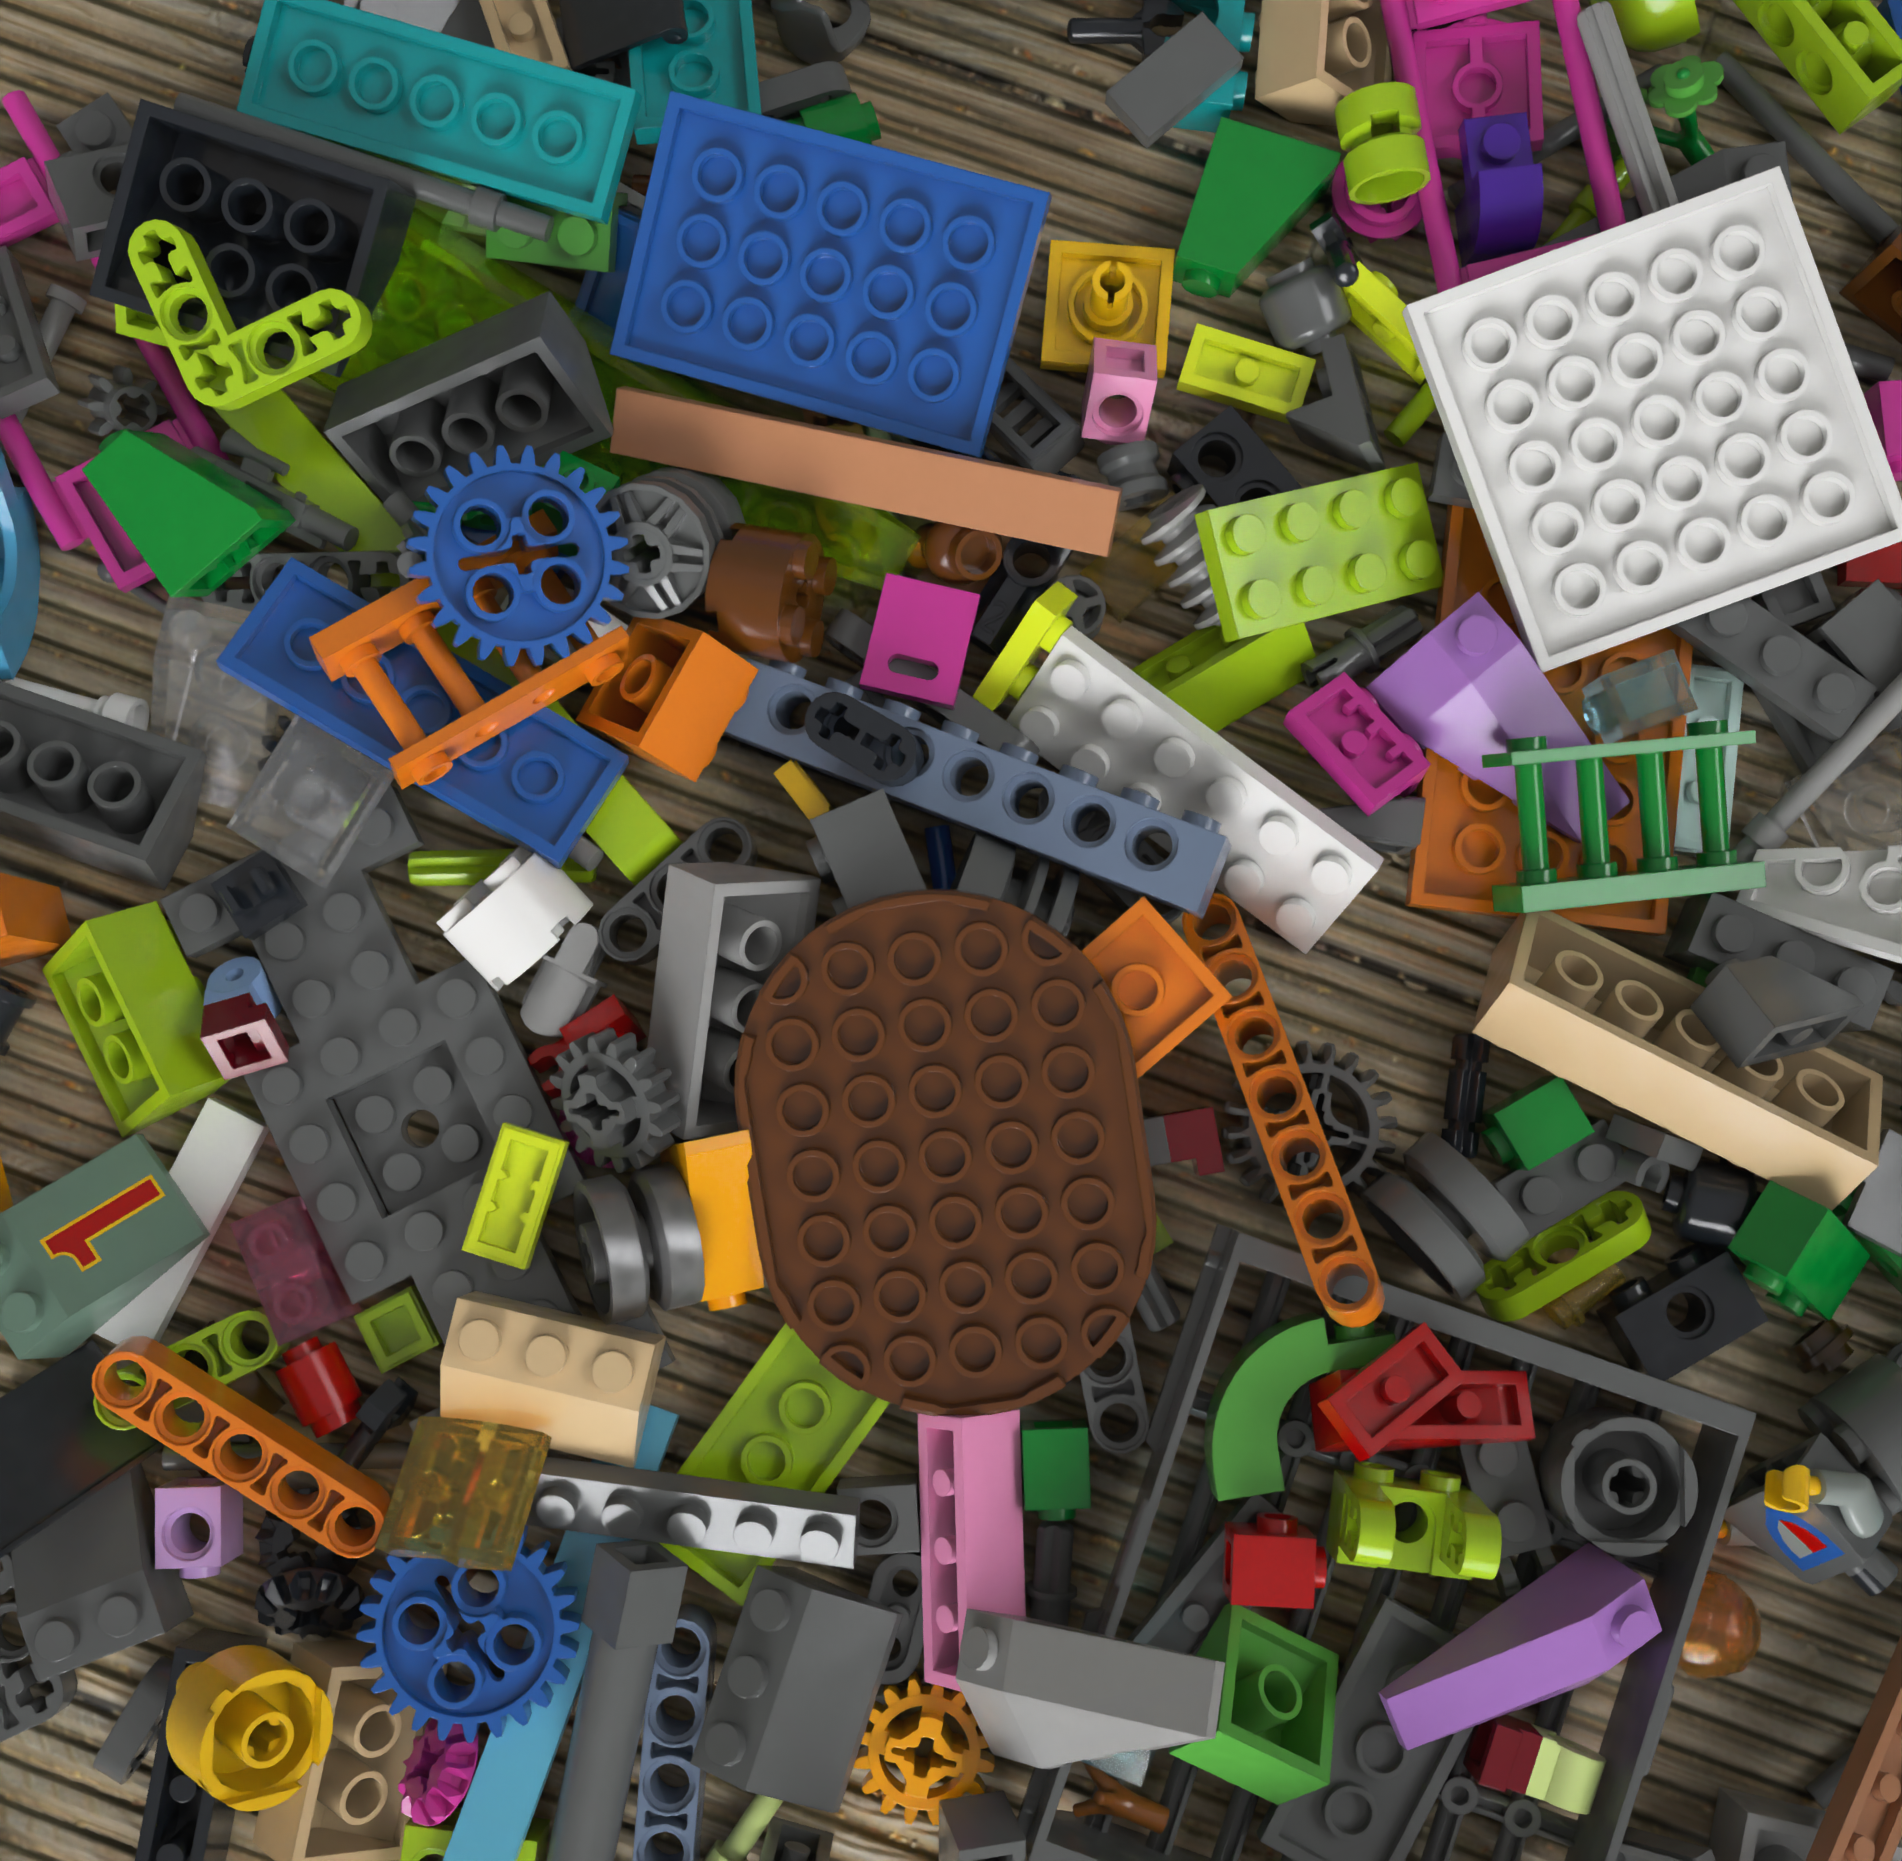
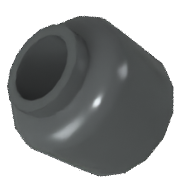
(1304, 307)

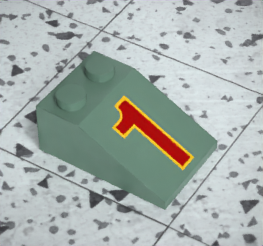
(89, 1248)

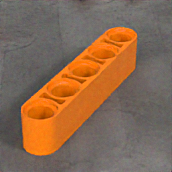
(209, 1445)

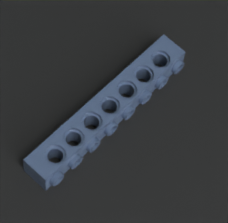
(1181, 881)

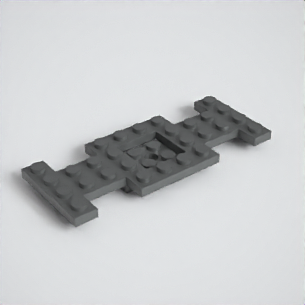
(383, 1054)

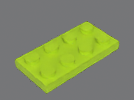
(1319, 551)
(780, 1429)

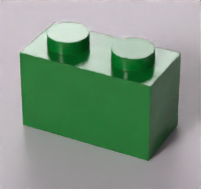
(1798, 1252)

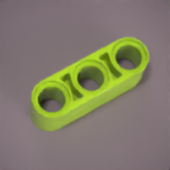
(223, 1351)

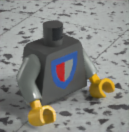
(1812, 1516)

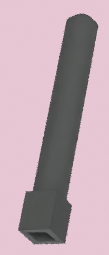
(631, 1611)

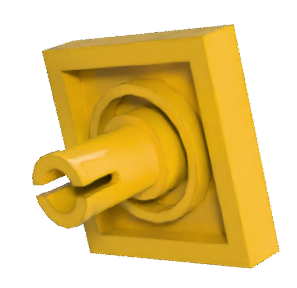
(1105, 295)

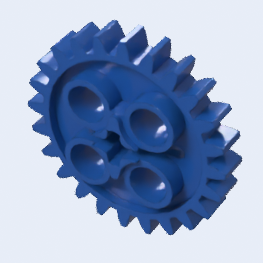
(506, 496)
(415, 1656)

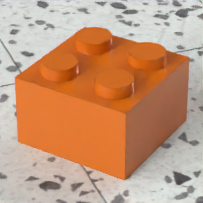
(670, 696)

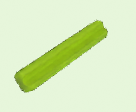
(470, 866)

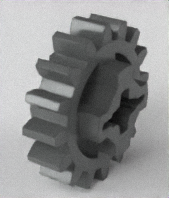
(615, 1100)

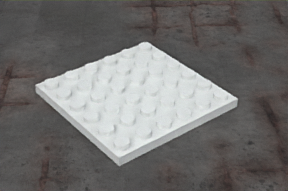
(1657, 420)

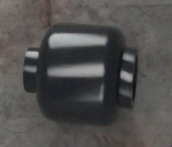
(1710, 1203)

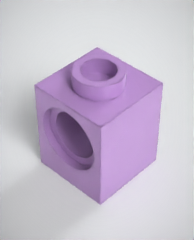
(174, 1541)

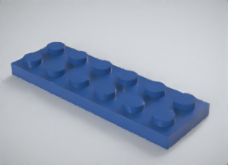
(527, 783)

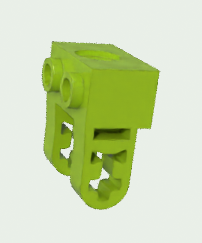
(1449, 1538)

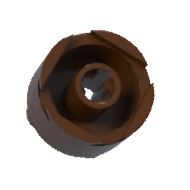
(769, 592)

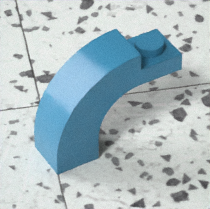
(18, 573)

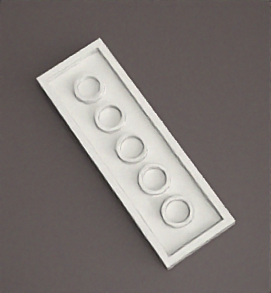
(1285, 855)

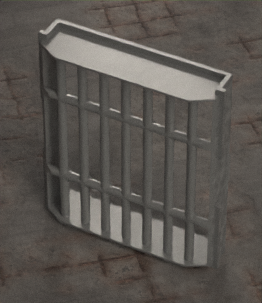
(1649, 1672)

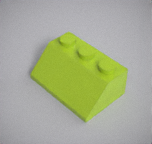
(135, 1015)

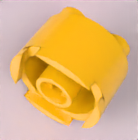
(248, 1726)

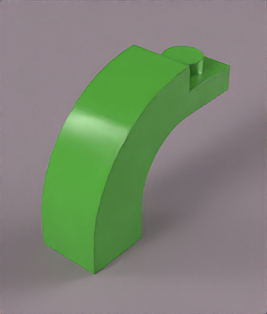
(1257, 1386)

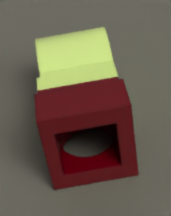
(1535, 1763)

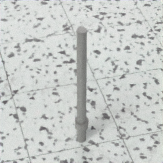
(1769, 829)

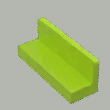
(1228, 679)

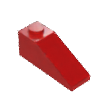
(1478, 1411)

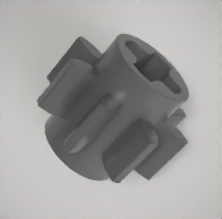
(105, 408)

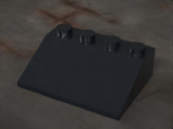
(263, 217)

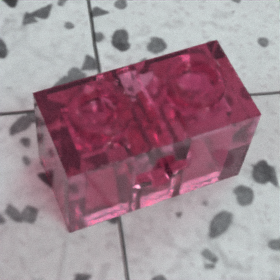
(292, 1271)

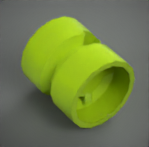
(1382, 143)

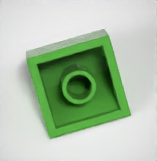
(1272, 1708)

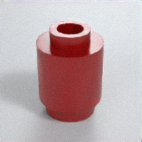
(319, 1386)

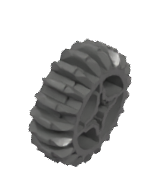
(1362, 1141)

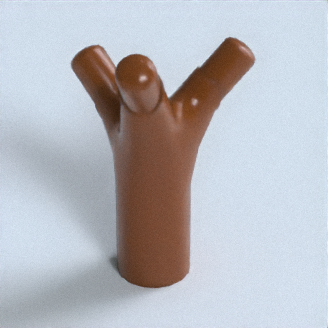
(1121, 1802)

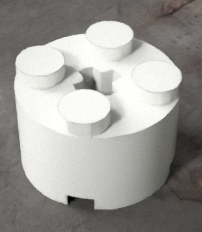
(513, 916)

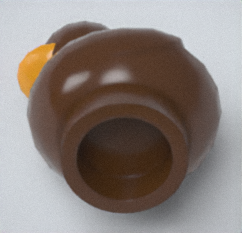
(957, 552)

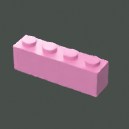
(968, 1529)

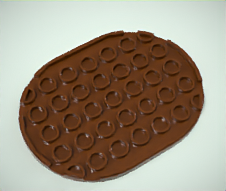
(946, 1152)

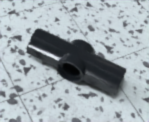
(1010, 595)

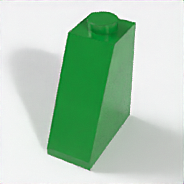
(1247, 204)
(182, 510)

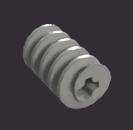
(1177, 528)

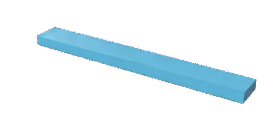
(519, 1762)

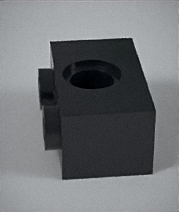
(1718, 1312)

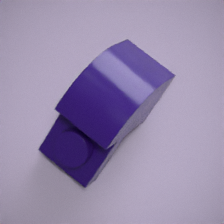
(1502, 186)

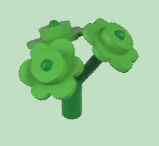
(1680, 90)

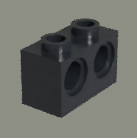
(1251, 464)

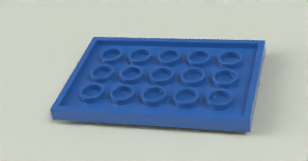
(829, 273)

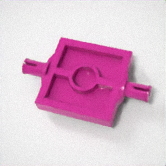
(1480, 72)

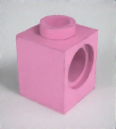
(1118, 370)

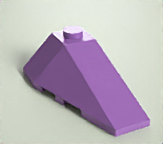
(1471, 691)

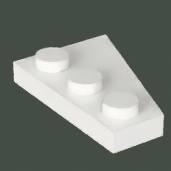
(1835, 895)

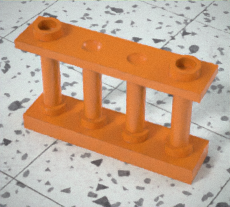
(359, 640)

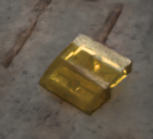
(464, 1492)

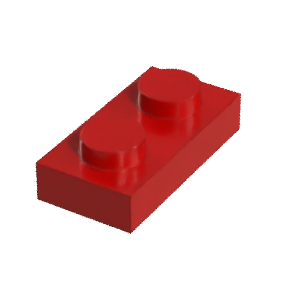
(1391, 1392)

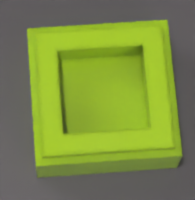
(398, 1329)

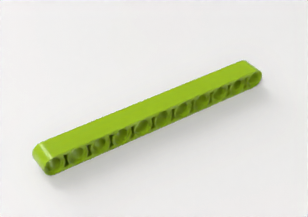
(625, 823)

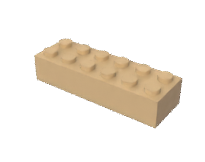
(1634, 1040)

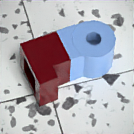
(241, 1020)

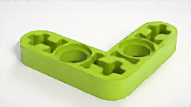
(242, 348)

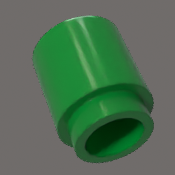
(842, 117)

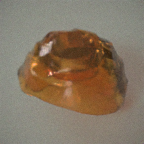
(1722, 1630)

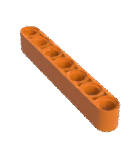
(1290, 1131)

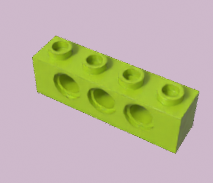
(1834, 50)

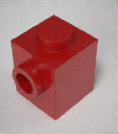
(1272, 1562)

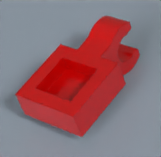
(607, 1014)

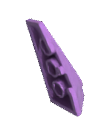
(1527, 1650)

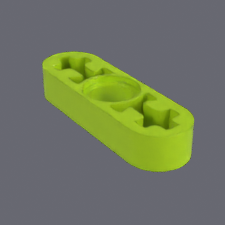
(1609, 1245)

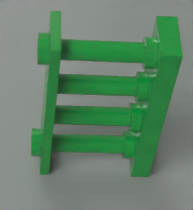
(1657, 871)

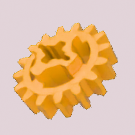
(899, 1741)

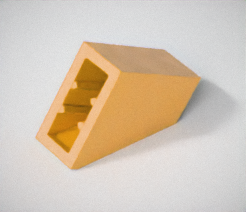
(718, 1189)

